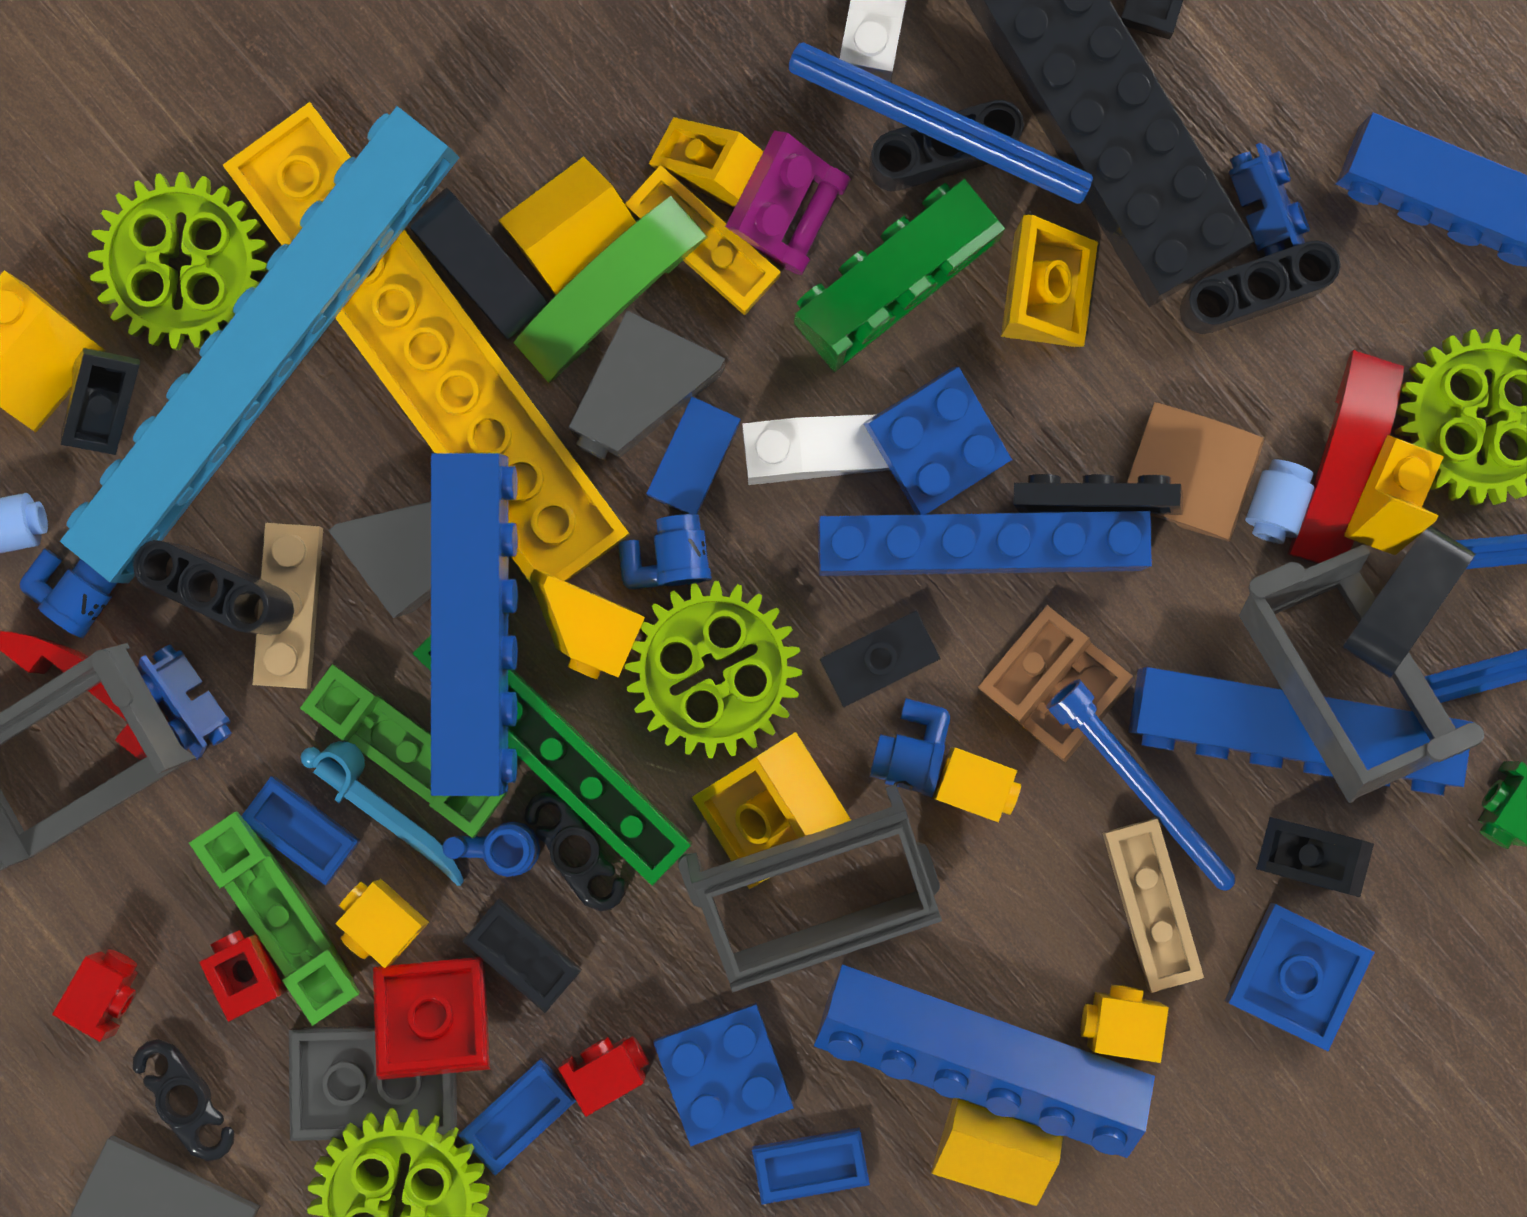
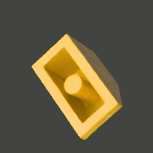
(707, 159)
(586, 626)

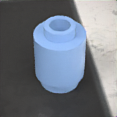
(1280, 501)
(21, 522)

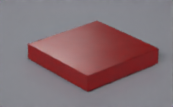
(430, 1018)

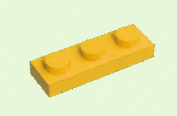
(722, 258)

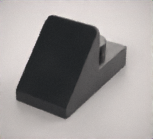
(99, 400)
(1315, 856)

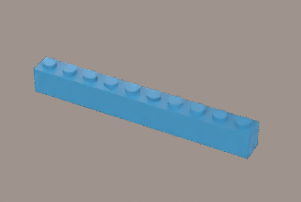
(259, 345)

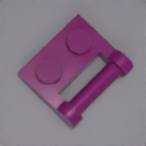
(775, 196)

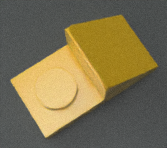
(1393, 497)

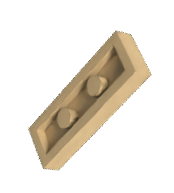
(293, 564)
(1153, 905)

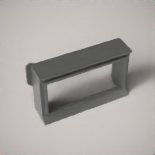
(1293, 585)
(128, 692)
(831, 937)

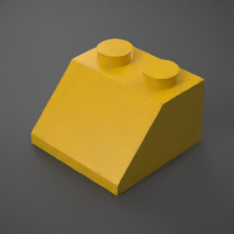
(35, 353)
(770, 801)

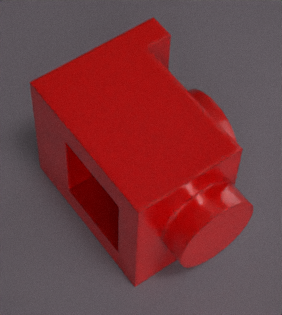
(231, 991)
(98, 994)
(605, 1072)

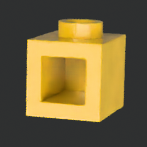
(977, 785)
(378, 922)
(1125, 1024)

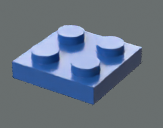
(937, 441)
(1299, 976)
(723, 1074)

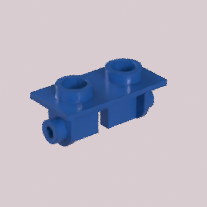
(1265, 180)
(189, 720)

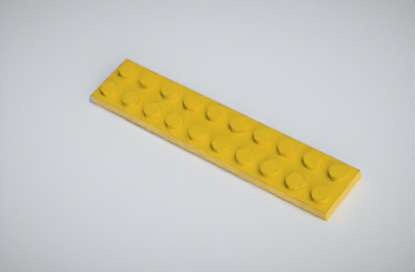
(437, 358)

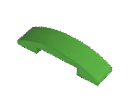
(608, 287)
(392, 742)
(277, 915)

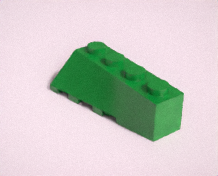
(898, 274)

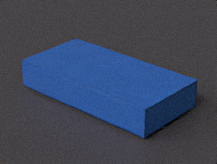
(693, 456)
(300, 830)
(518, 1116)
(810, 1165)

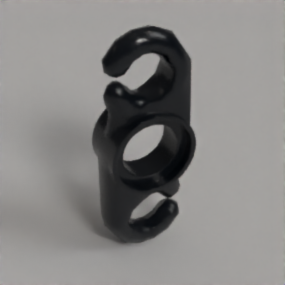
(577, 877)
(184, 1126)

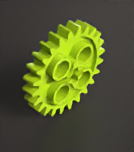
(129, 260)
(1437, 409)
(690, 625)
(351, 1189)

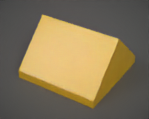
(568, 223)
(1049, 284)
(996, 1153)

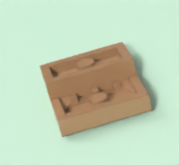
(1209, 462)
(1041, 665)

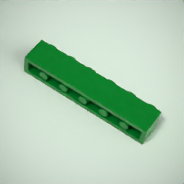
(588, 782)

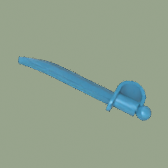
(345, 781)

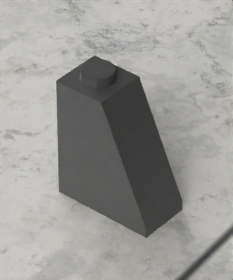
(640, 386)
(392, 555)

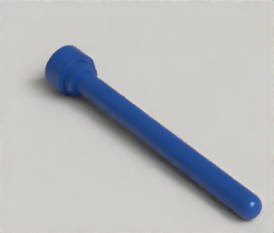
(1075, 707)

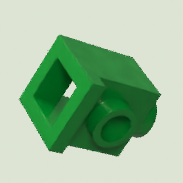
(1506, 807)

